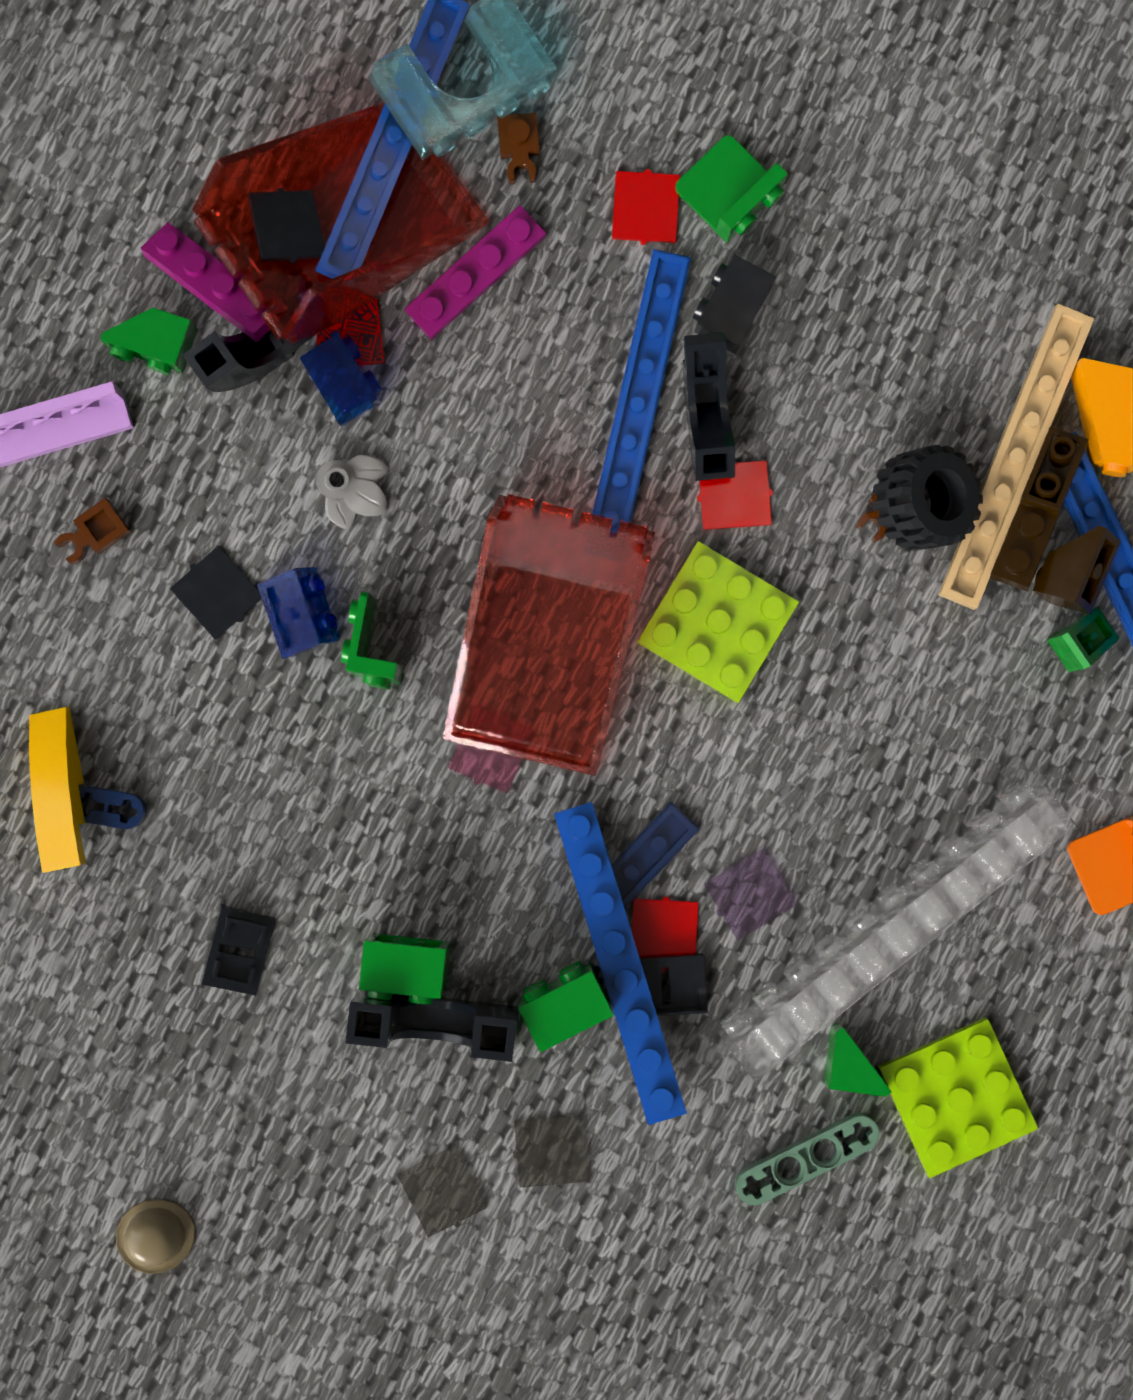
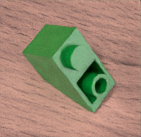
(152, 337)

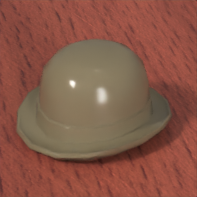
(155, 1236)

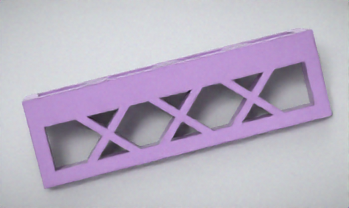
(63, 422)

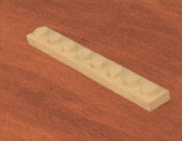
(1017, 454)

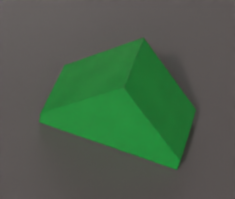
(1084, 641)
(849, 1068)

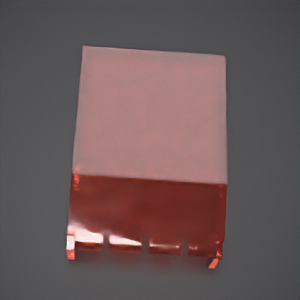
(421, 222)
(547, 633)

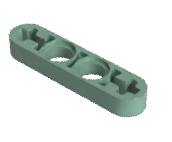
(809, 1165)

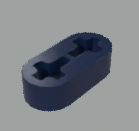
(110, 798)

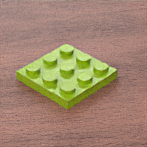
(717, 622)
(957, 1097)

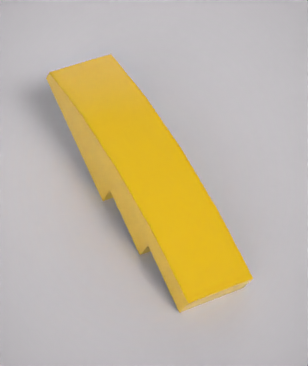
(55, 789)

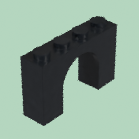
(479, 1025)

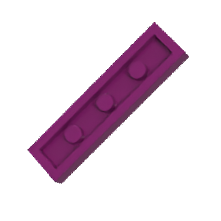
(475, 272)
(204, 278)

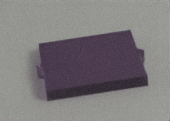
(750, 894)

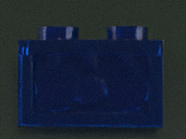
(341, 378)
(299, 611)

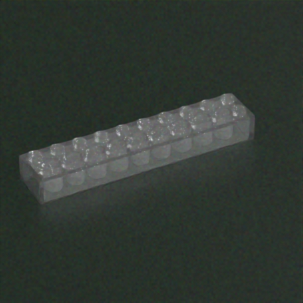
(894, 928)

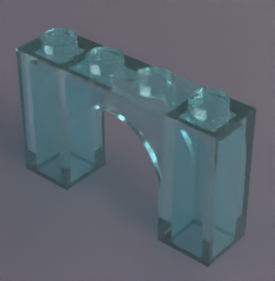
(436, 118)

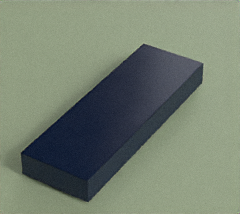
(652, 851)

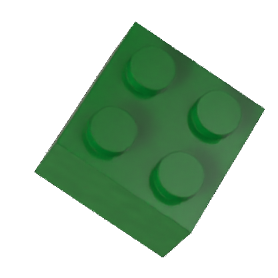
(404, 967)
(564, 1005)

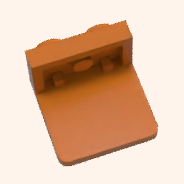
(1105, 865)

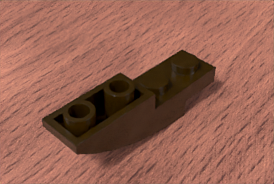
(1039, 508)

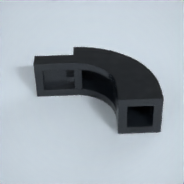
(237, 360)
(707, 406)

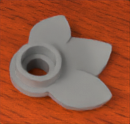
(358, 492)

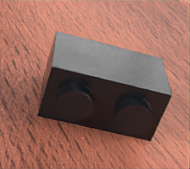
(735, 302)

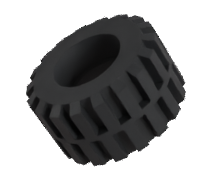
(951, 491)

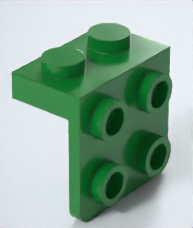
(730, 188)
(354, 651)

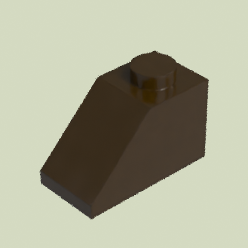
(1077, 570)

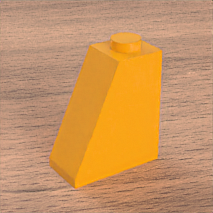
(1106, 413)

